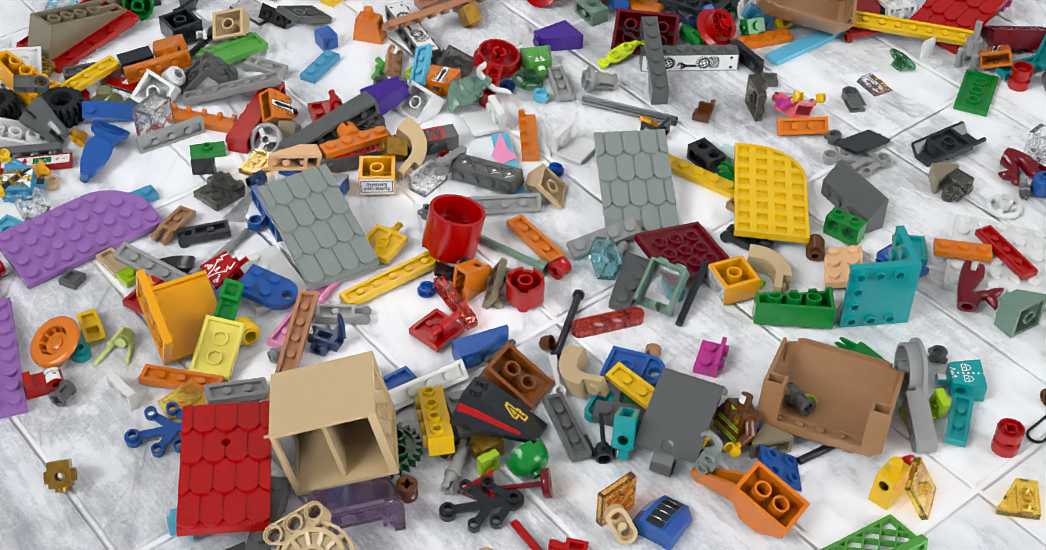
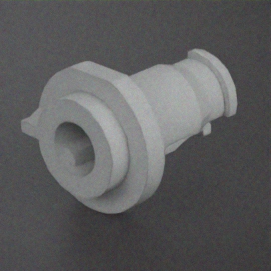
(597, 80)

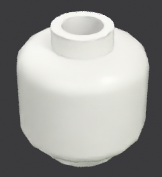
(174, 75)

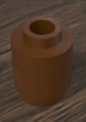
(815, 248)

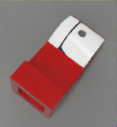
(42, 383)

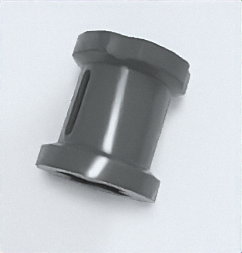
(62, 393)

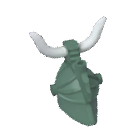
(469, 89)

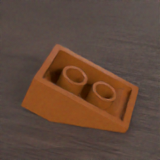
(517, 376)

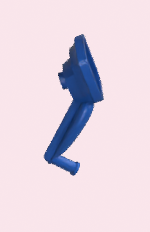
(100, 148)

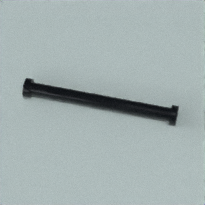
(578, 295)

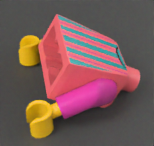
(794, 103)

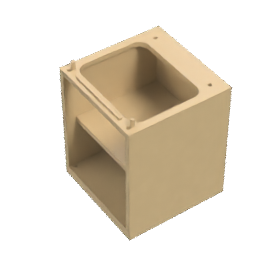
(337, 420)

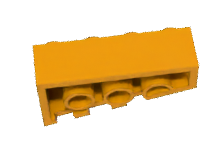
(12, 65)

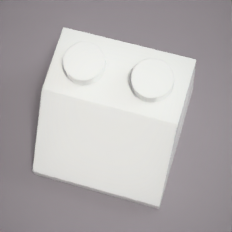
(153, 82)
(421, 104)

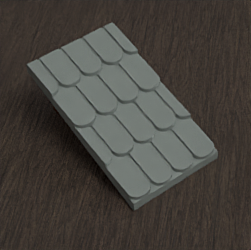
(636, 178)
(318, 227)

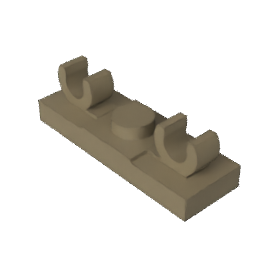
(495, 285)

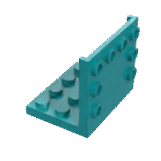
(883, 290)

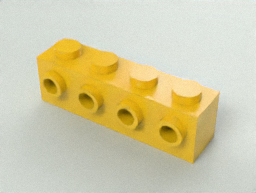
(434, 421)

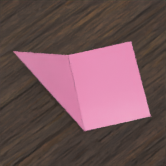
(501, 152)

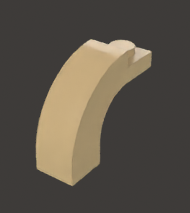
(417, 144)
(772, 265)
(572, 367)

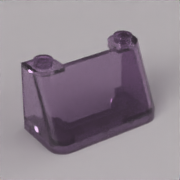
(363, 503)

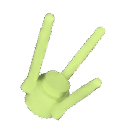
(121, 339)

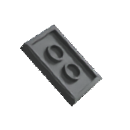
(303, 14)

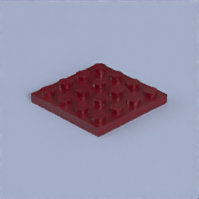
(682, 244)

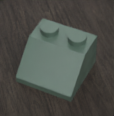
(1019, 311)

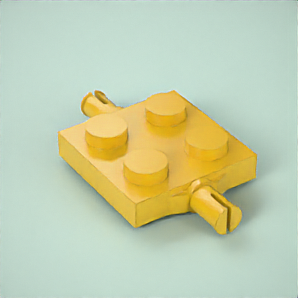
(386, 241)

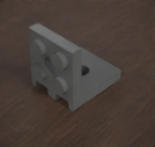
(208, 66)

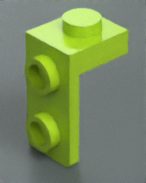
(938, 402)

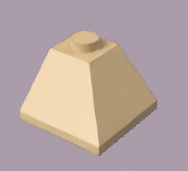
(230, 23)
(548, 184)

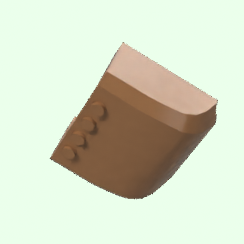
(822, 15)
(852, 392)

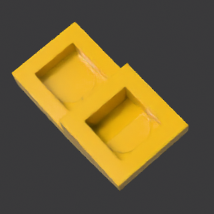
(91, 326)

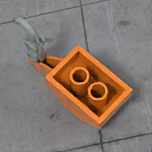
(758, 496)

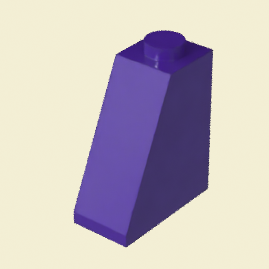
(559, 37)
(388, 93)

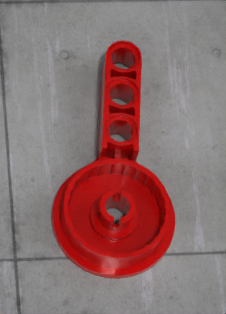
(501, 61)

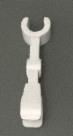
(205, 31)
(553, 366)

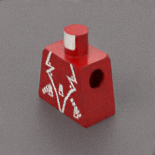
(224, 267)

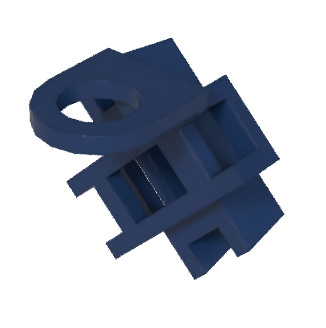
(319, 336)

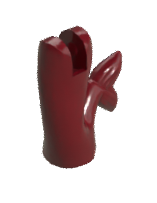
(1012, 159)
(967, 283)

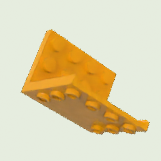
(175, 312)

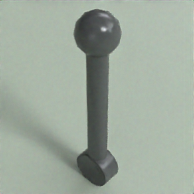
(488, 358)

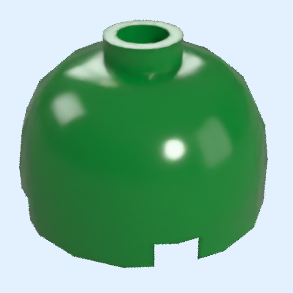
(142, 8)
(528, 459)

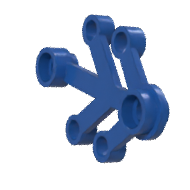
(168, 429)

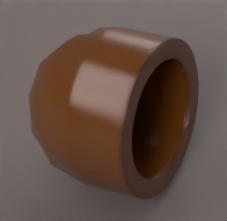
(547, 343)

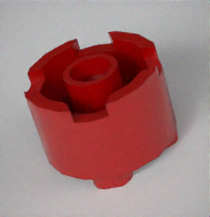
(525, 288)

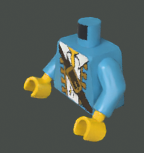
(17, 178)

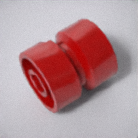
(1020, 76)
(1007, 437)

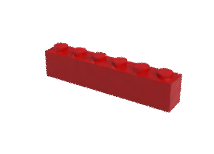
(239, 136)

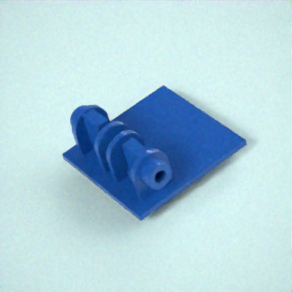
(781, 464)

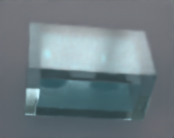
(605, 258)

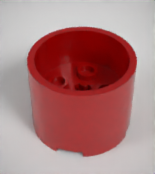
(453, 228)

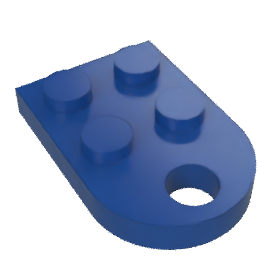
(268, 288)
(638, 362)

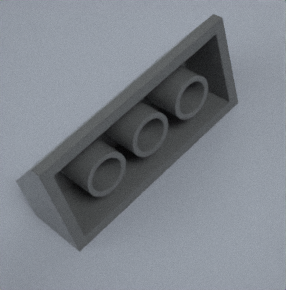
(855, 195)

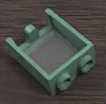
(661, 285)

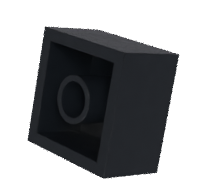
(180, 22)

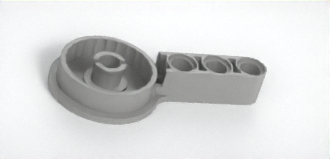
(913, 359)

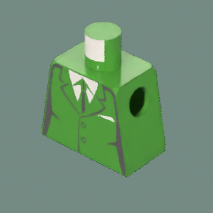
(536, 58)

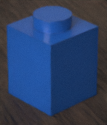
(326, 38)

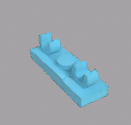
(421, 64)

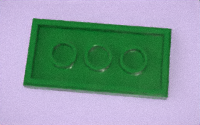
(976, 93)

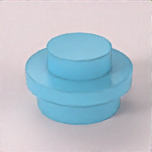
(540, 95)

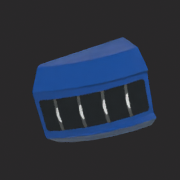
(663, 521)

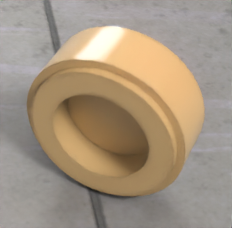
(52, 182)

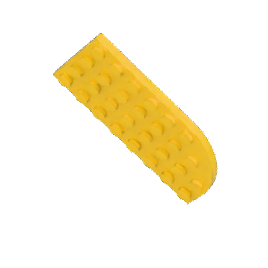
(769, 195)

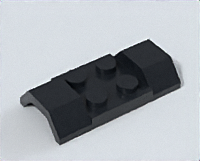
(944, 144)

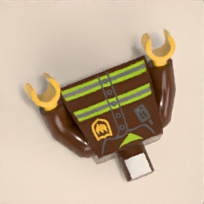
(737, 422)

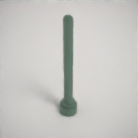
(541, 265)

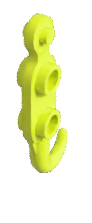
(618, 53)

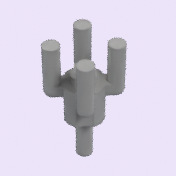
(972, 49)

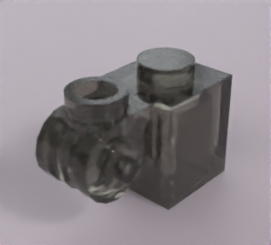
(957, 185)

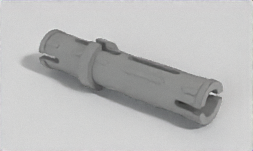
(453, 472)

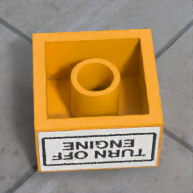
(377, 175)
(733, 280)

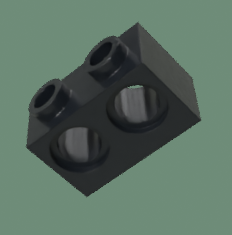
(705, 155)

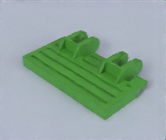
(237, 49)

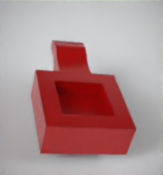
(570, 544)

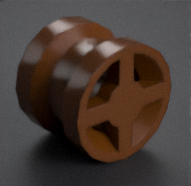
(409, 494)

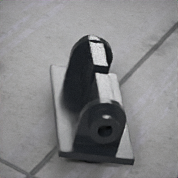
(270, 15)

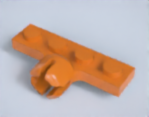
(352, 139)

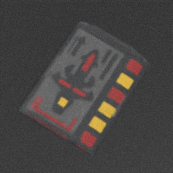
(873, 84)

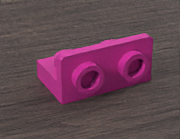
(710, 358)

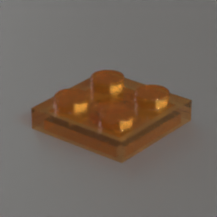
(619, 492)

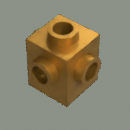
(65, 468)

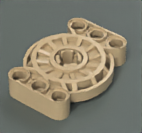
(312, 532)

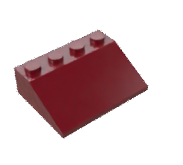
(630, 18)
(1015, 36)

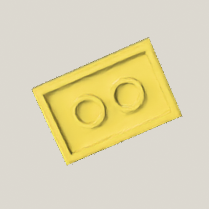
(217, 346)

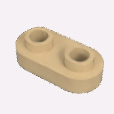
(619, 523)

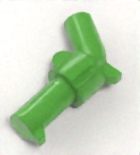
(379, 68)

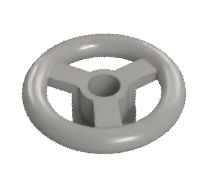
(273, 141)

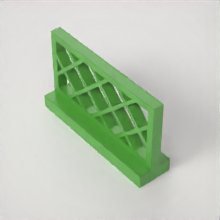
(915, 542)

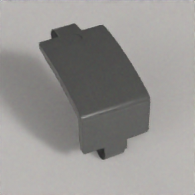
(676, 417)

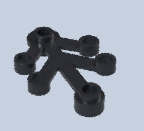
(484, 504)

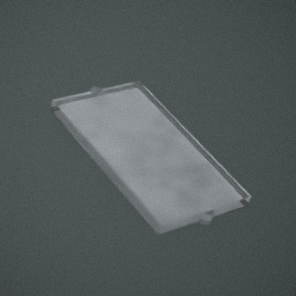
(237, 210)

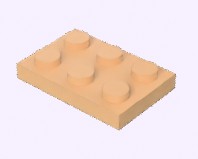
(837, 264)

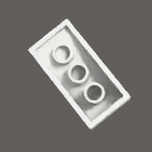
(15, 134)

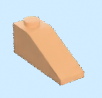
(295, 158)

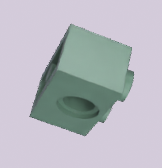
(592, 11)

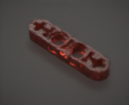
(455, 302)
(630, 317)

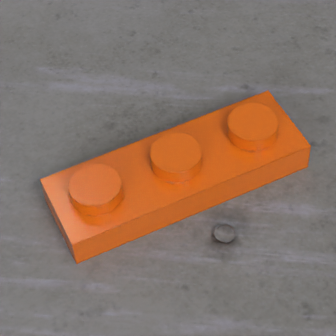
(802, 126)
(962, 250)

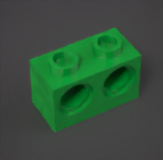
(844, 226)

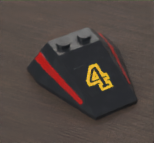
(494, 412)

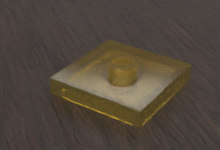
(920, 488)

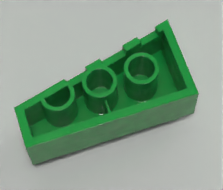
(797, 309)

